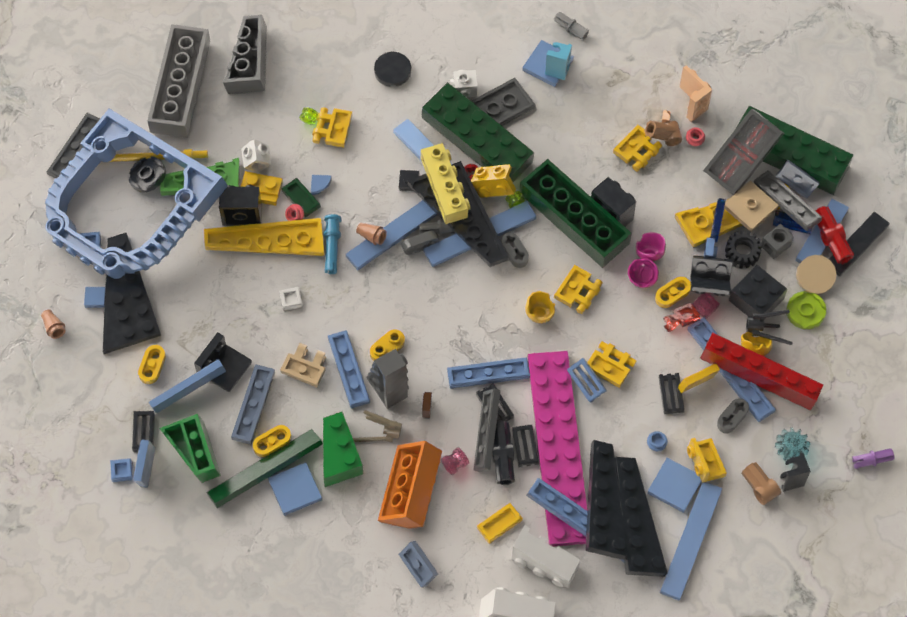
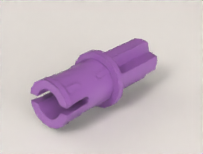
(873, 458)

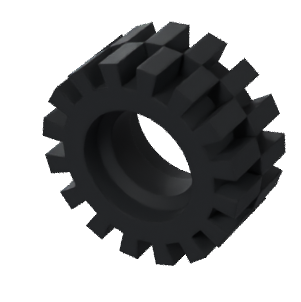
(745, 239)

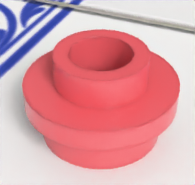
(697, 132)
(290, 212)

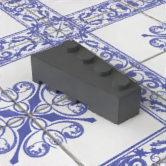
(248, 62)
(390, 378)

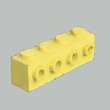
(444, 183)

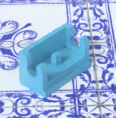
(558, 62)

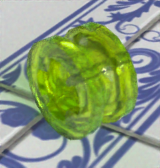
(308, 115)
(515, 199)

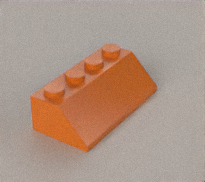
(410, 485)

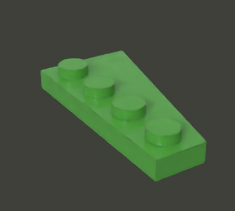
(175, 181)

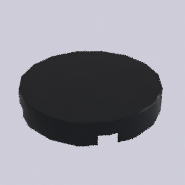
(392, 69)
(147, 174)

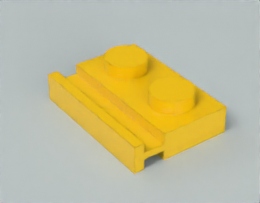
(268, 185)

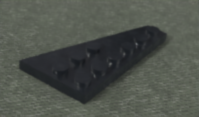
(477, 228)
(127, 307)

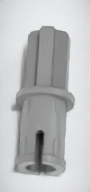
(571, 25)

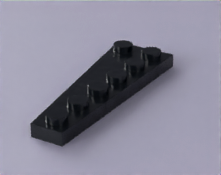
(604, 514)
(642, 542)

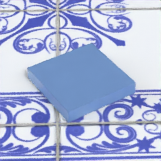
(537, 63)
(144, 463)
(675, 485)
(295, 489)

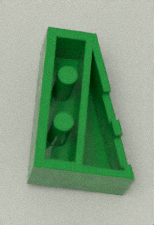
(194, 446)
(339, 451)

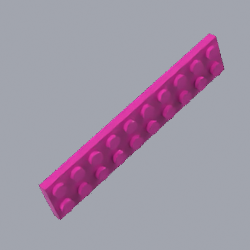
(557, 438)

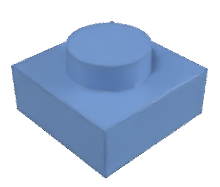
(710, 249)

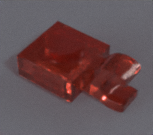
(683, 315)

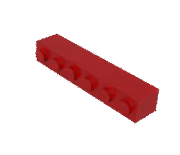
(762, 371)

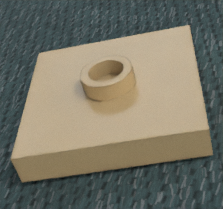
(750, 206)

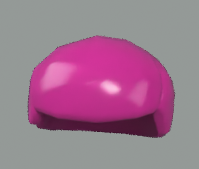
(651, 246)
(643, 273)

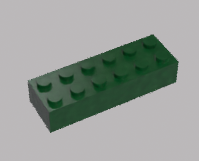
(475, 132)
(813, 155)
(575, 213)

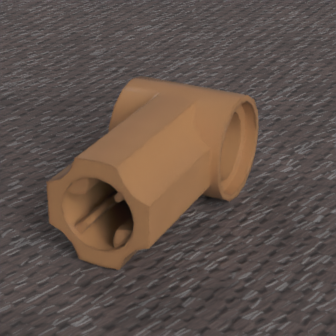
(664, 131)
(764, 488)

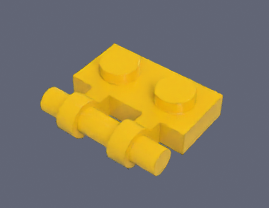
(338, 127)
(633, 144)
(572, 287)
(609, 369)

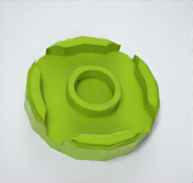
(806, 310)

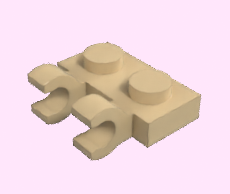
(304, 370)

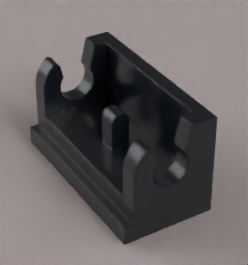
(797, 475)

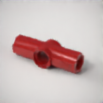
(834, 236)

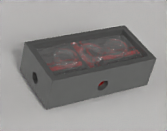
(743, 151)

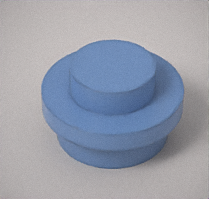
(657, 441)

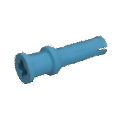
(332, 235)

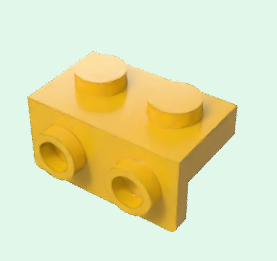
(493, 181)
(706, 459)

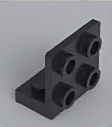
(710, 275)
(232, 361)

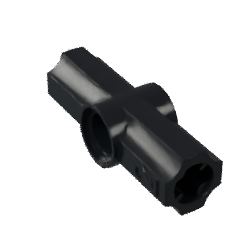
(503, 454)

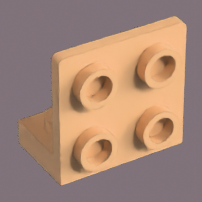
(698, 91)

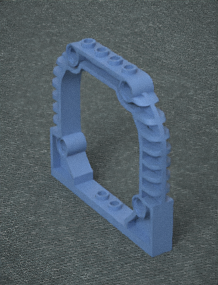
(109, 135)

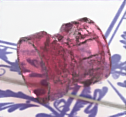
(455, 461)

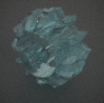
(785, 443)

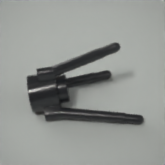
(756, 324)

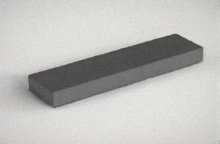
(72, 145)
(788, 200)
(486, 430)

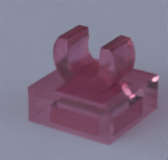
(705, 305)

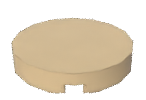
(816, 274)

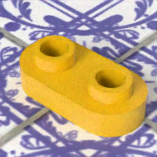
(672, 293)
(387, 344)
(151, 365)
(271, 440)

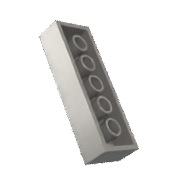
(179, 81)

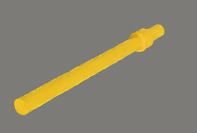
(137, 156)

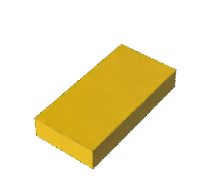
(698, 378)
(499, 523)

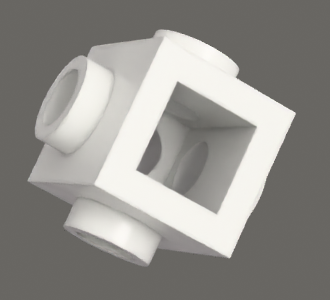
(465, 82)
(256, 156)

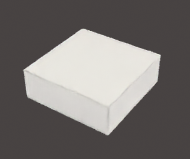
(290, 298)

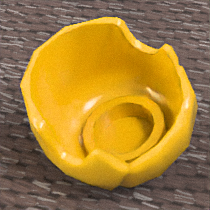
(540, 307)
(756, 344)

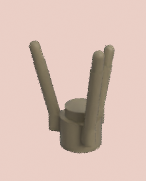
(391, 428)

